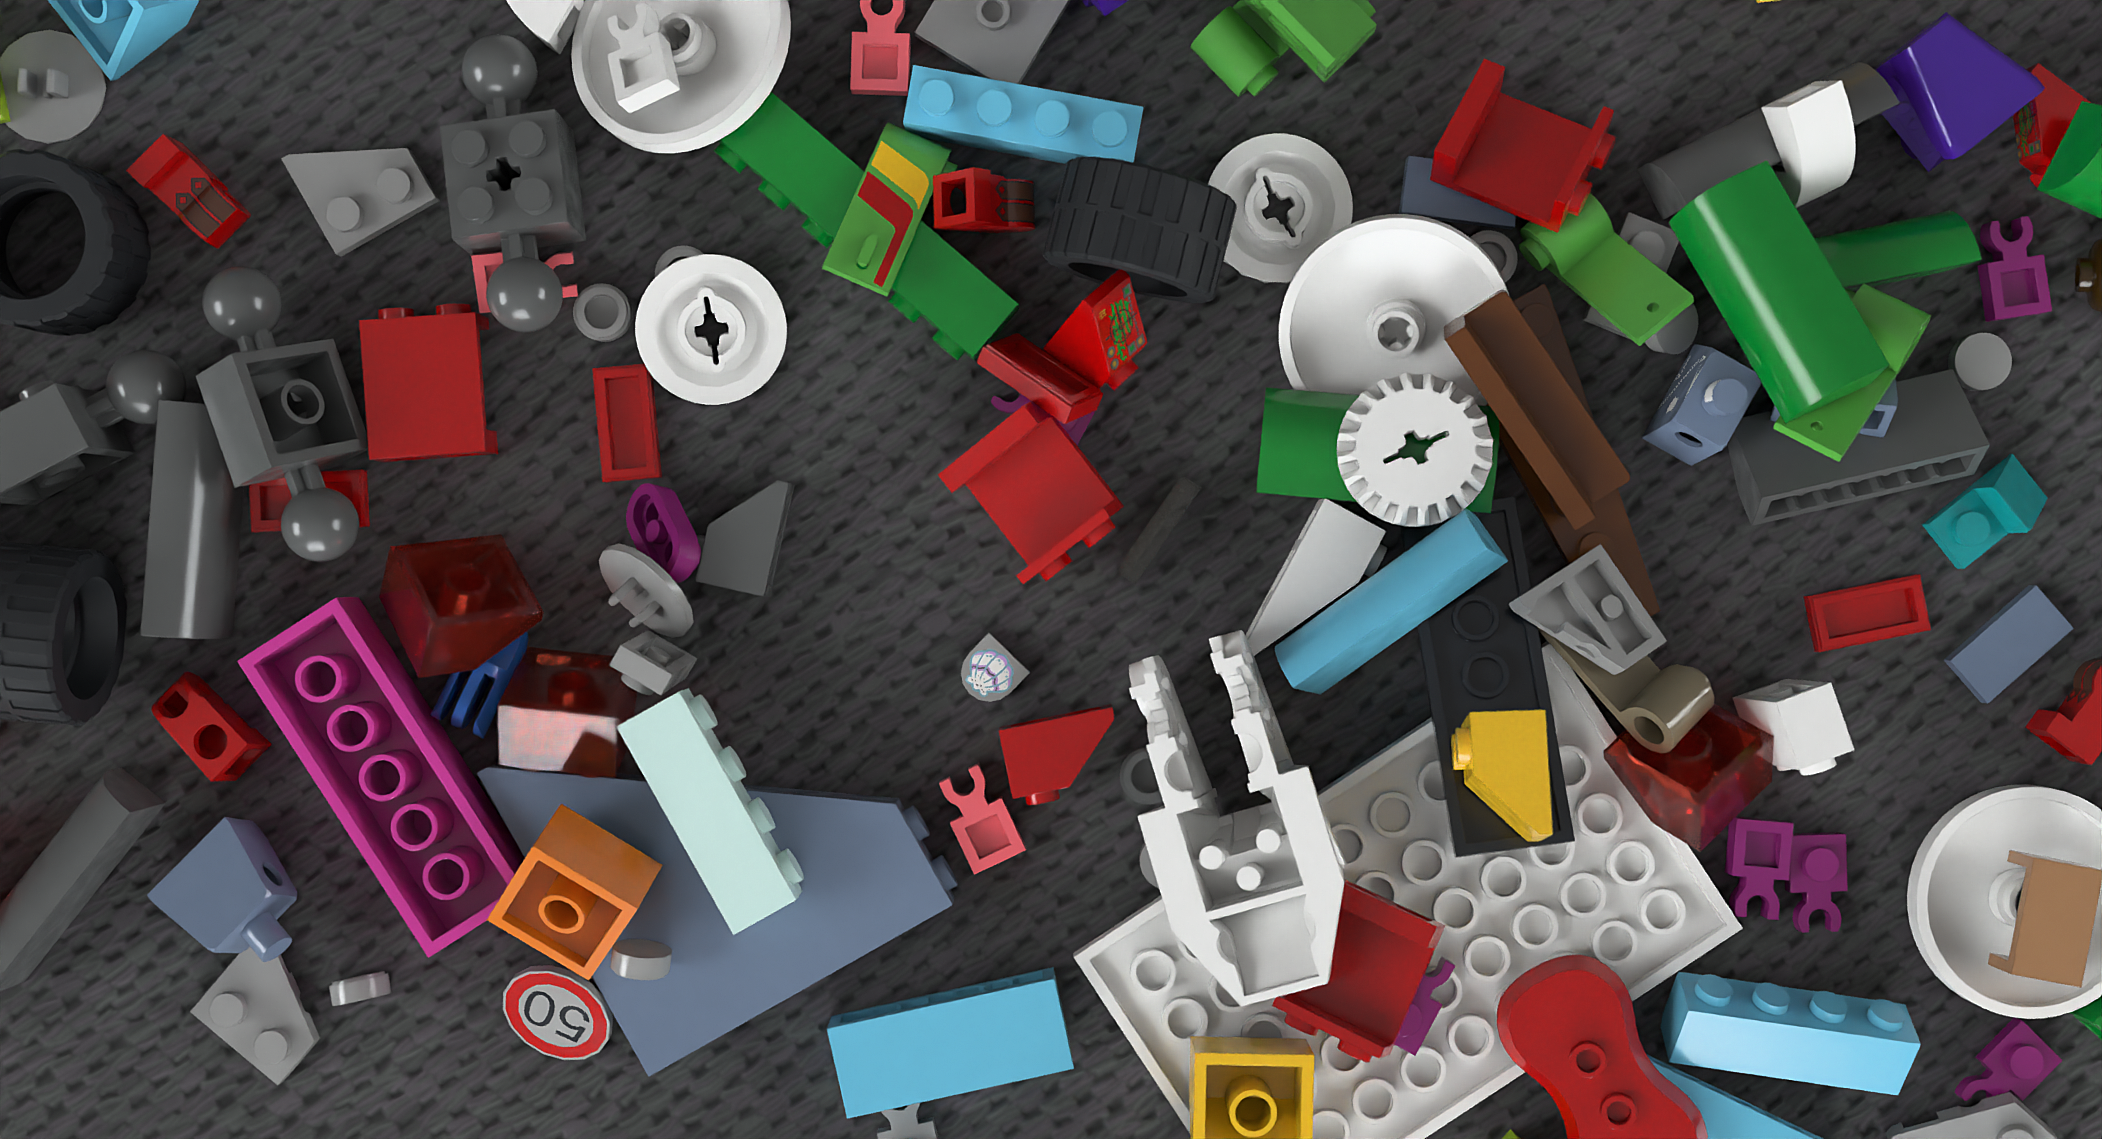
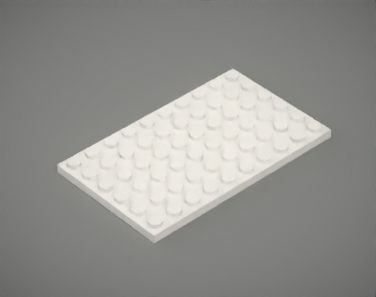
(1610, 895)

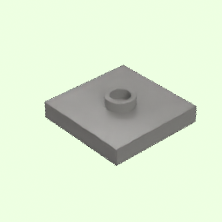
(991, 35)

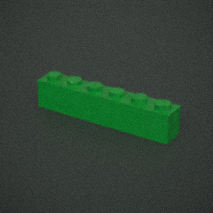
(821, 182)

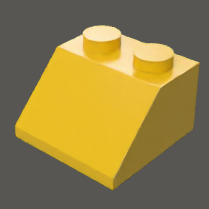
(1508, 767)
(1251, 1088)

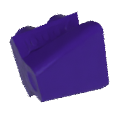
(1952, 90)

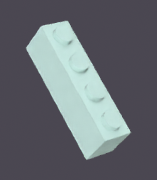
(712, 810)

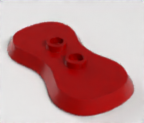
(1580, 1040)

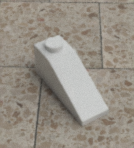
(1321, 566)

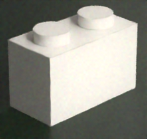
(1803, 721)

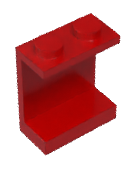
(1519, 153)
(425, 384)
(1036, 489)
(1373, 975)

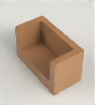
(2052, 920)

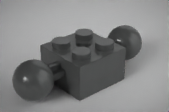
(520, 150)
(282, 412)
(74, 432)

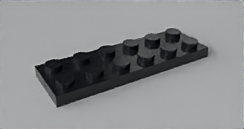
(1487, 661)

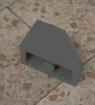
(746, 542)

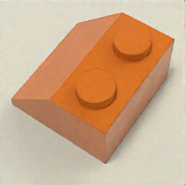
(575, 892)

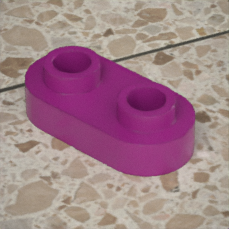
(663, 530)

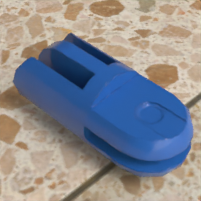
(496, 669)

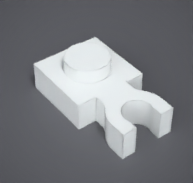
(644, 64)

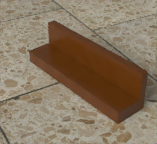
(1536, 405)

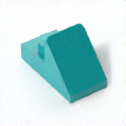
(1986, 512)

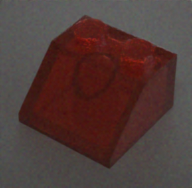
(456, 602)
(564, 714)
(1701, 780)

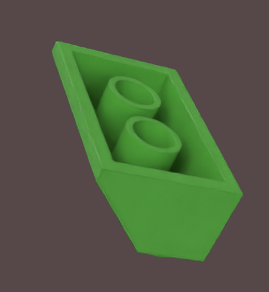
(1319, 30)

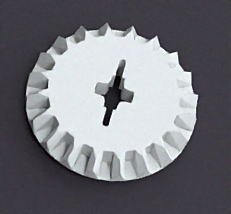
(1292, 170)
(686, 361)
(1402, 489)

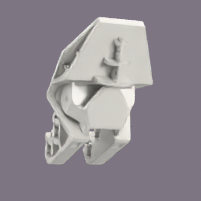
(1249, 887)

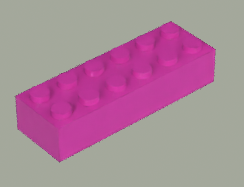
(387, 770)

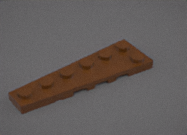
(1611, 525)

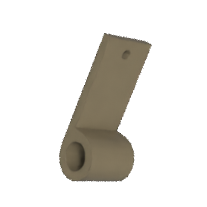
(1649, 702)

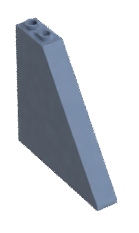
(860, 888)

